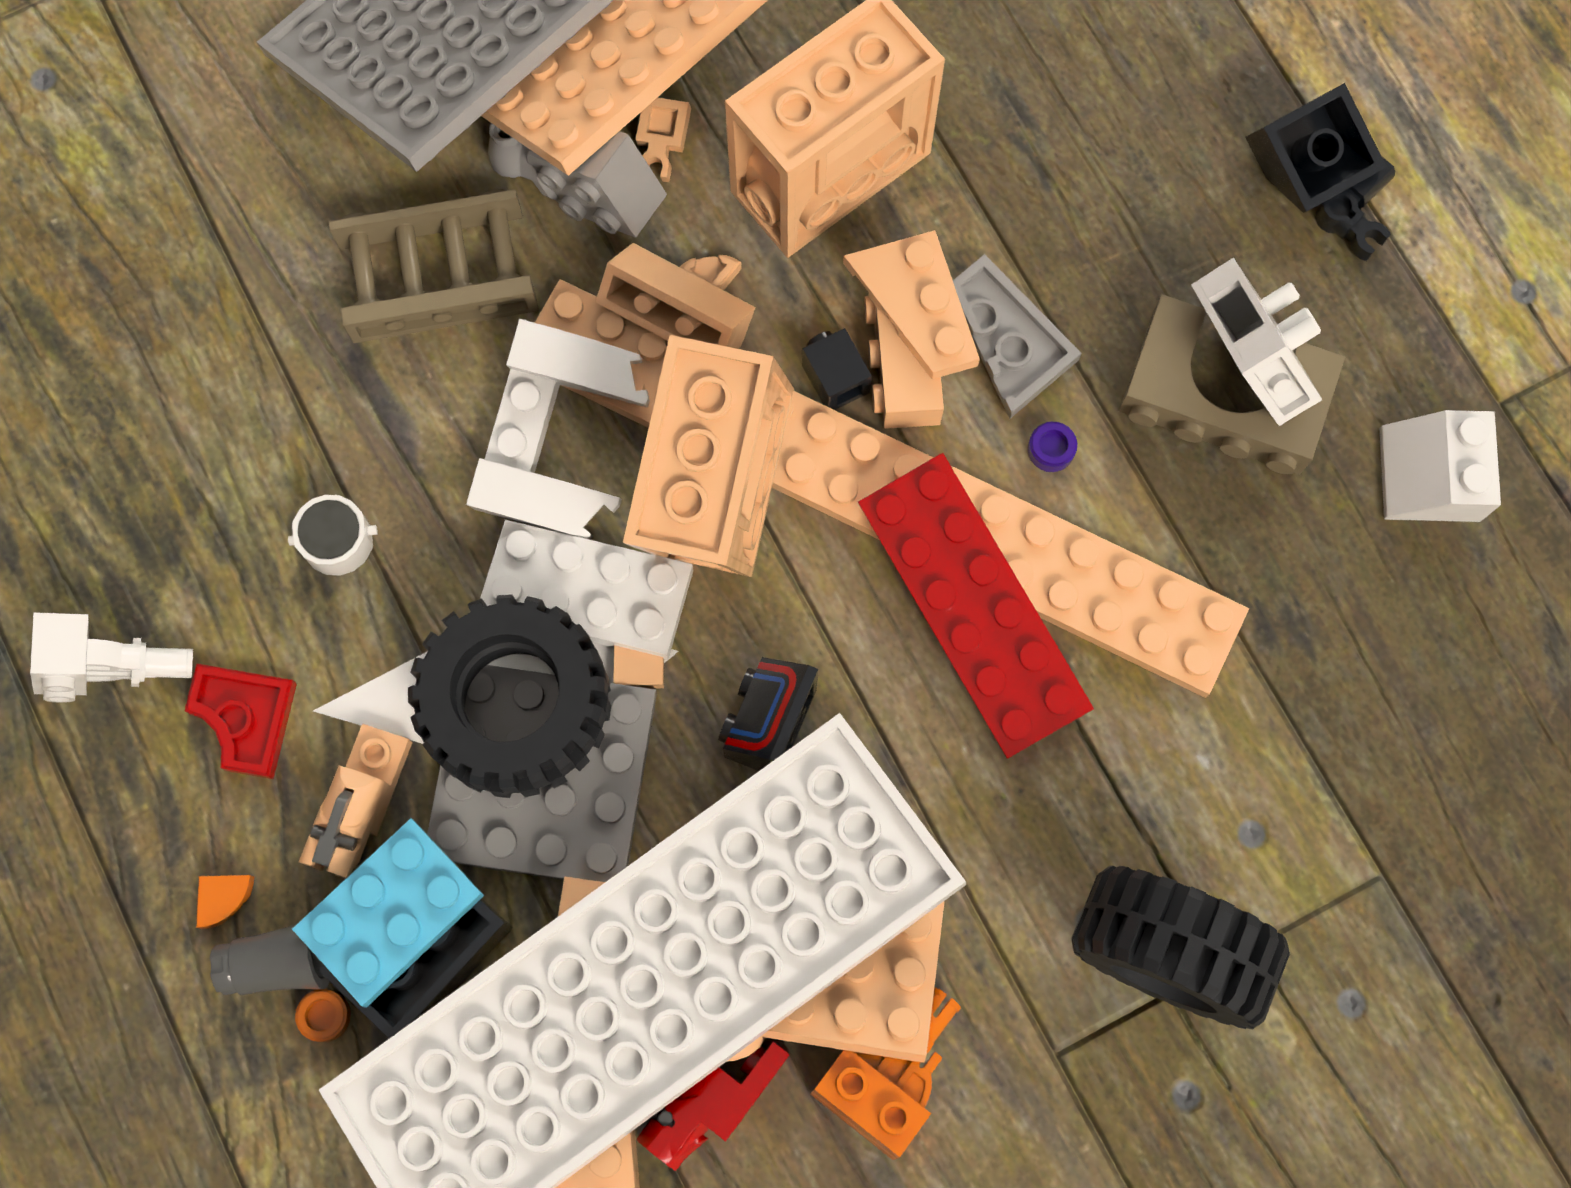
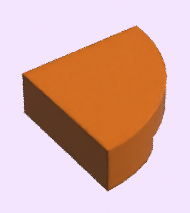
(221, 898)

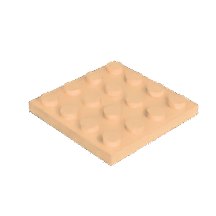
(879, 1003)

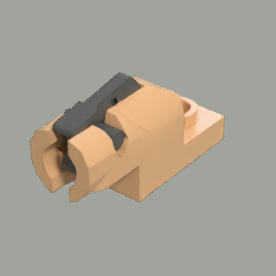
(356, 802)

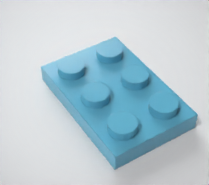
(388, 912)

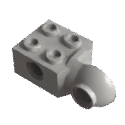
(608, 188)

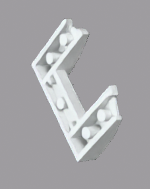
(538, 365)

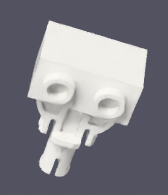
(67, 659)

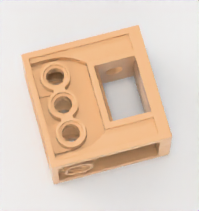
(833, 123)
(710, 456)

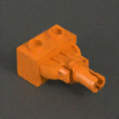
(884, 1094)

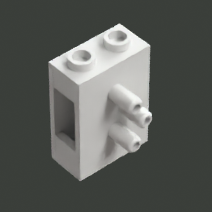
(1257, 342)

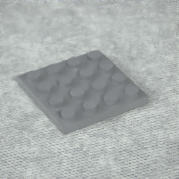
(564, 831)

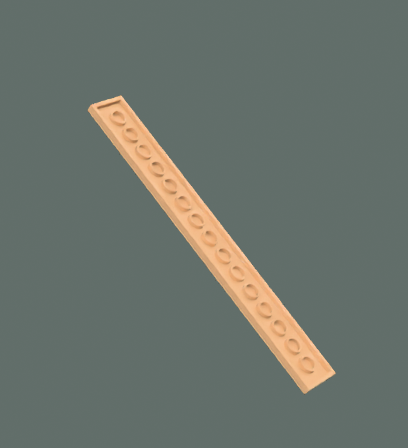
(1065, 570)

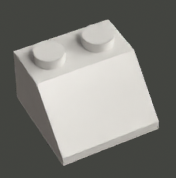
(1440, 467)

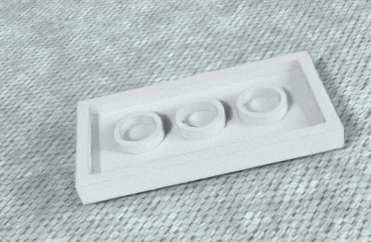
(607, 589)

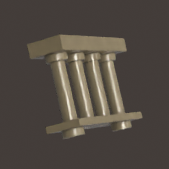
(462, 300)

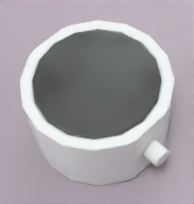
(332, 535)

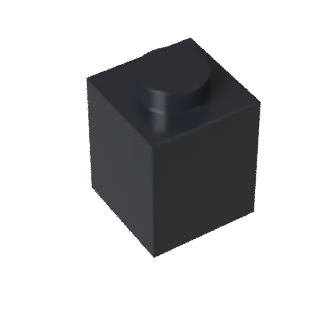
(836, 368)

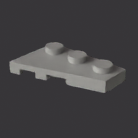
(1011, 335)

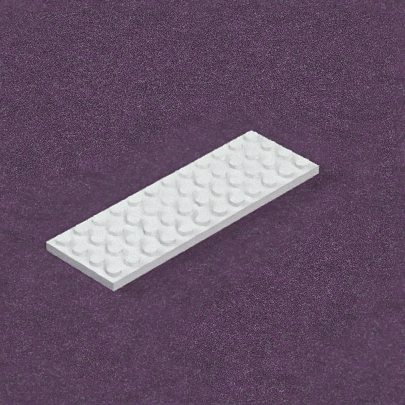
(649, 979)

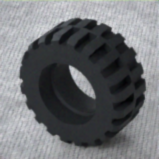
(466, 649)
(1181, 946)

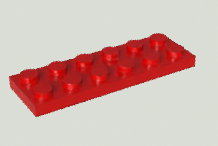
(975, 605)

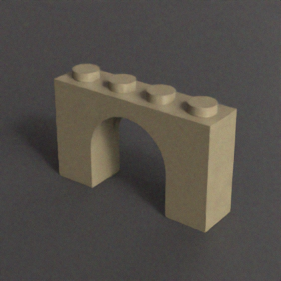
(1166, 395)

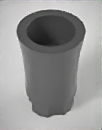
(265, 964)

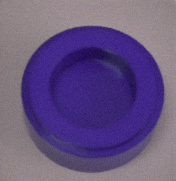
(1052, 446)

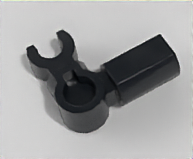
(1345, 218)

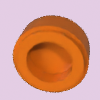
(322, 1015)

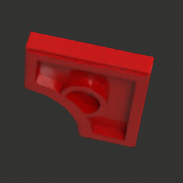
(245, 713)

